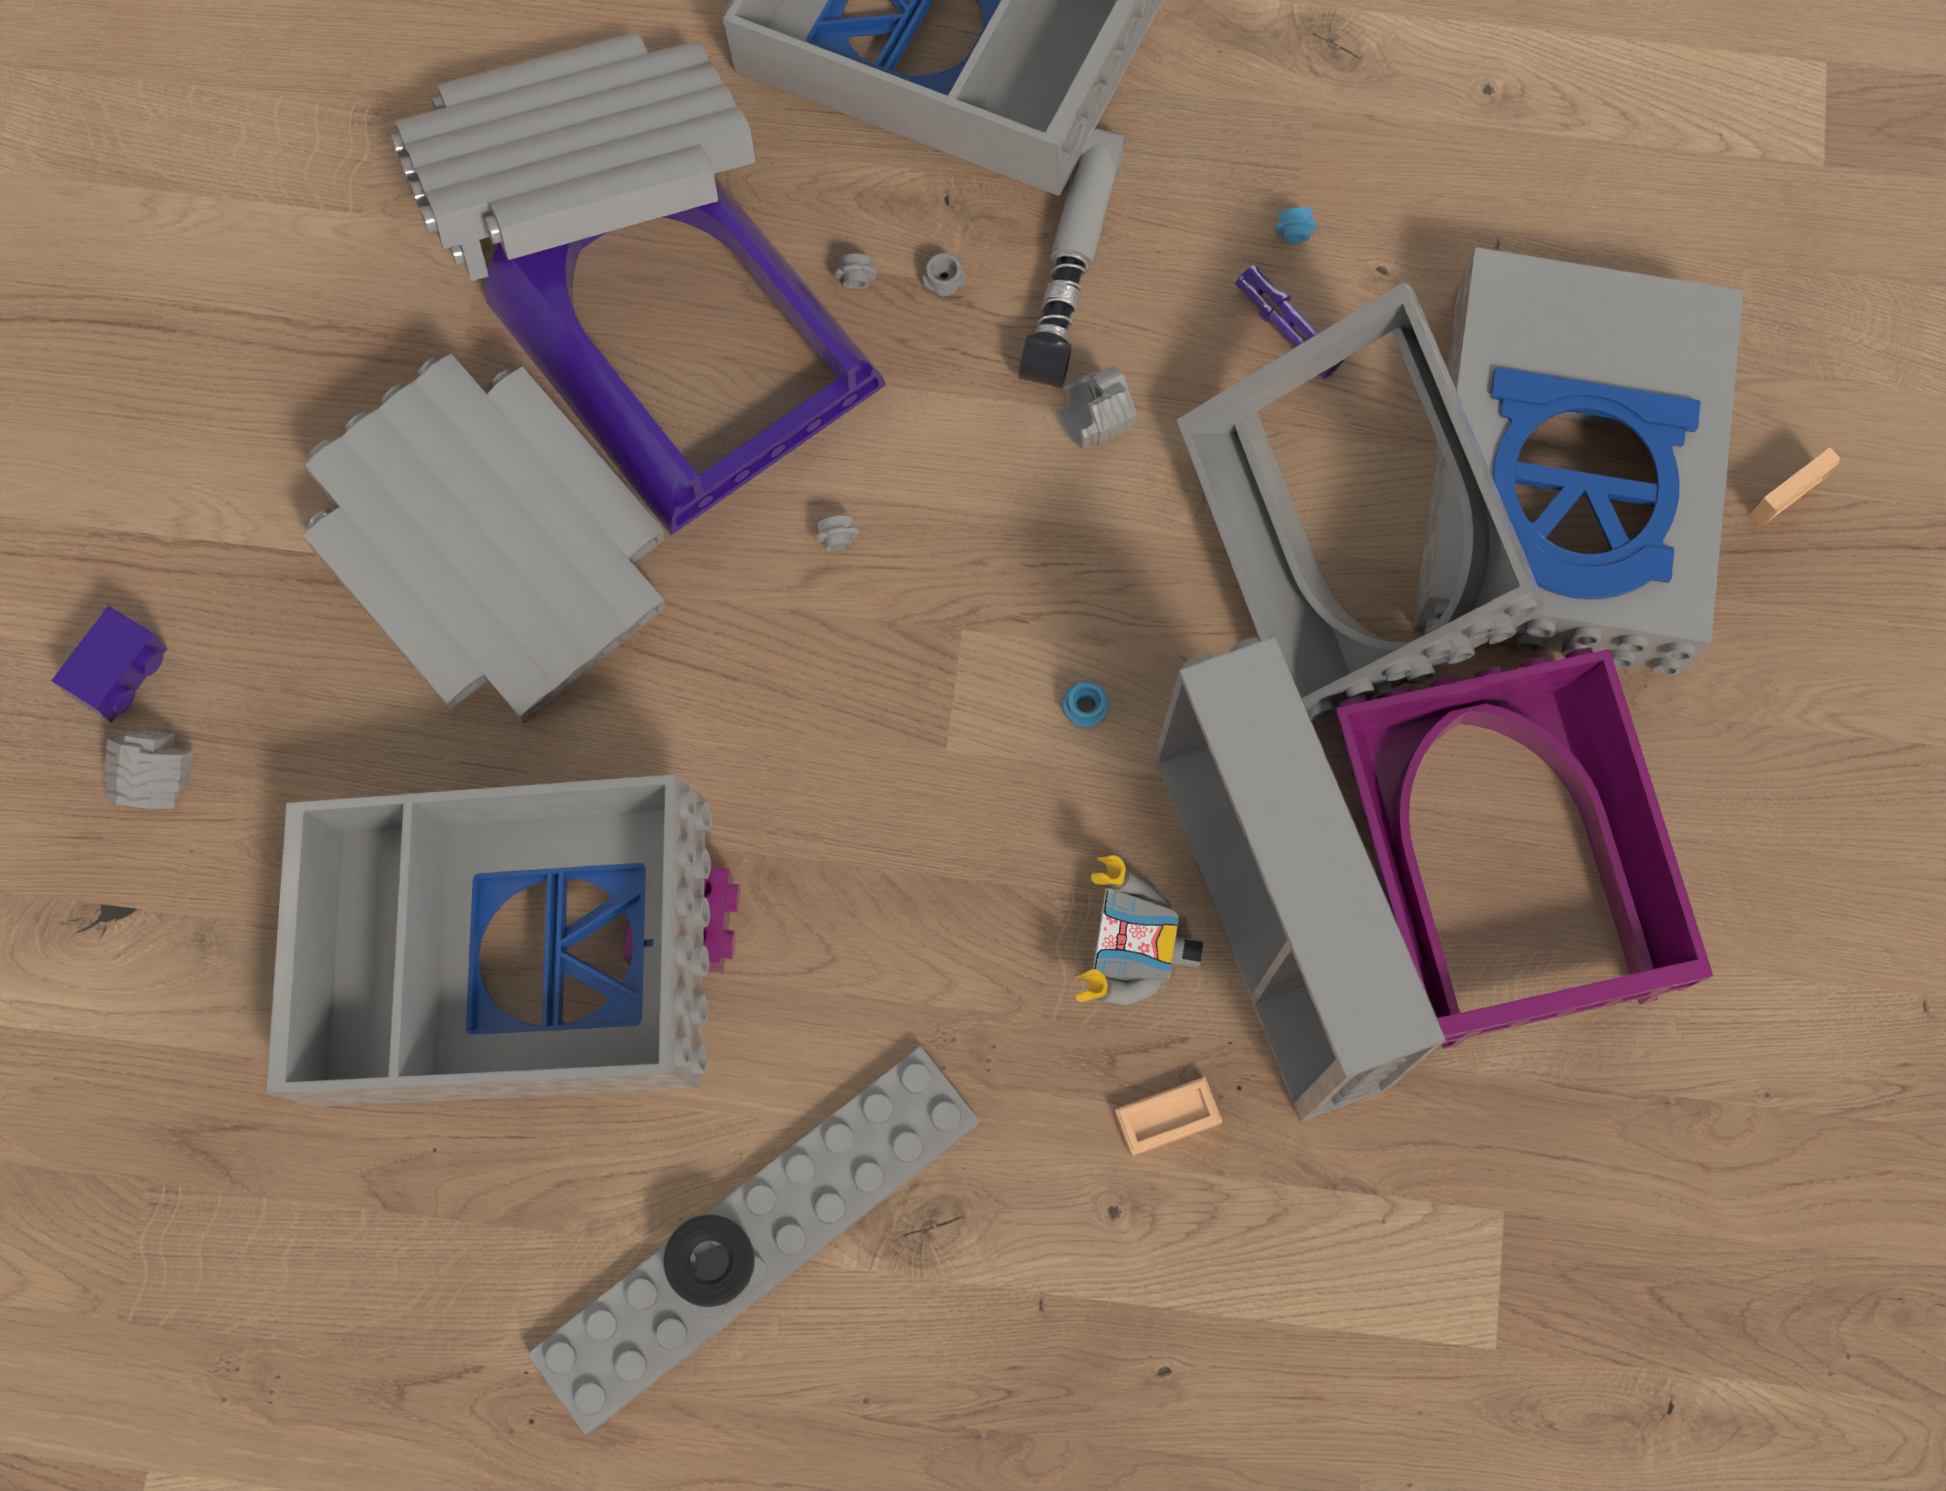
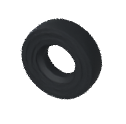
(678, 1254)

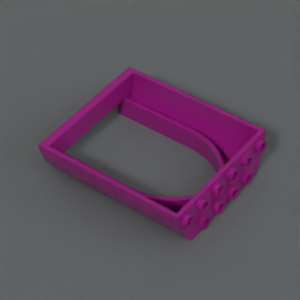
(1583, 730)

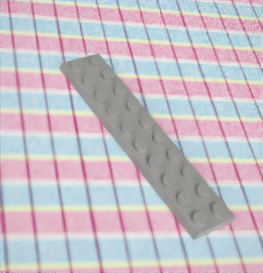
(789, 1215)

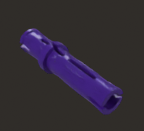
(1254, 284)

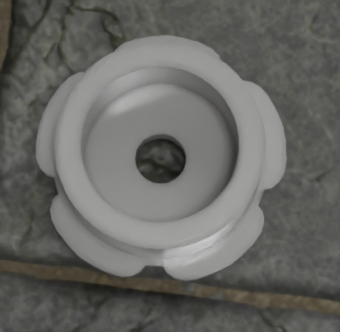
(944, 264)
(855, 271)
(837, 532)

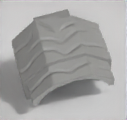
(1098, 408)
(146, 770)

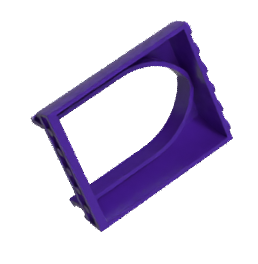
(536, 306)

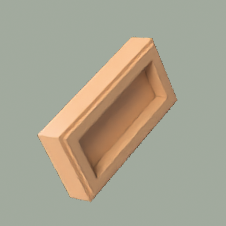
(1795, 487)
(1168, 1116)

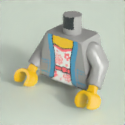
(1134, 940)

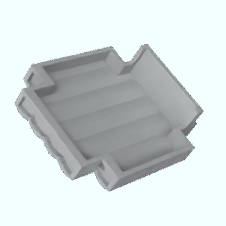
(570, 147)
(484, 536)

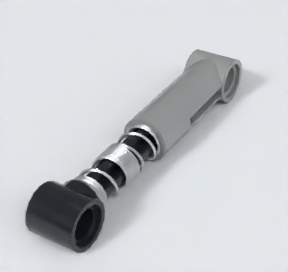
(1074, 250)

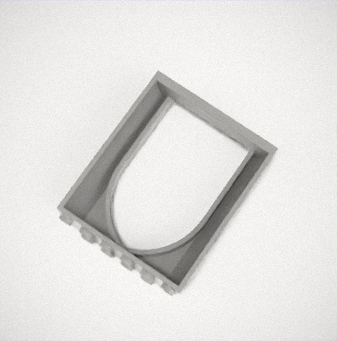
(1271, 555)

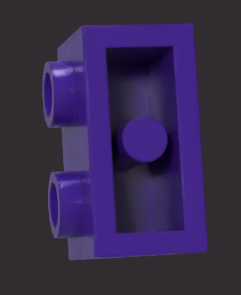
(110, 664)

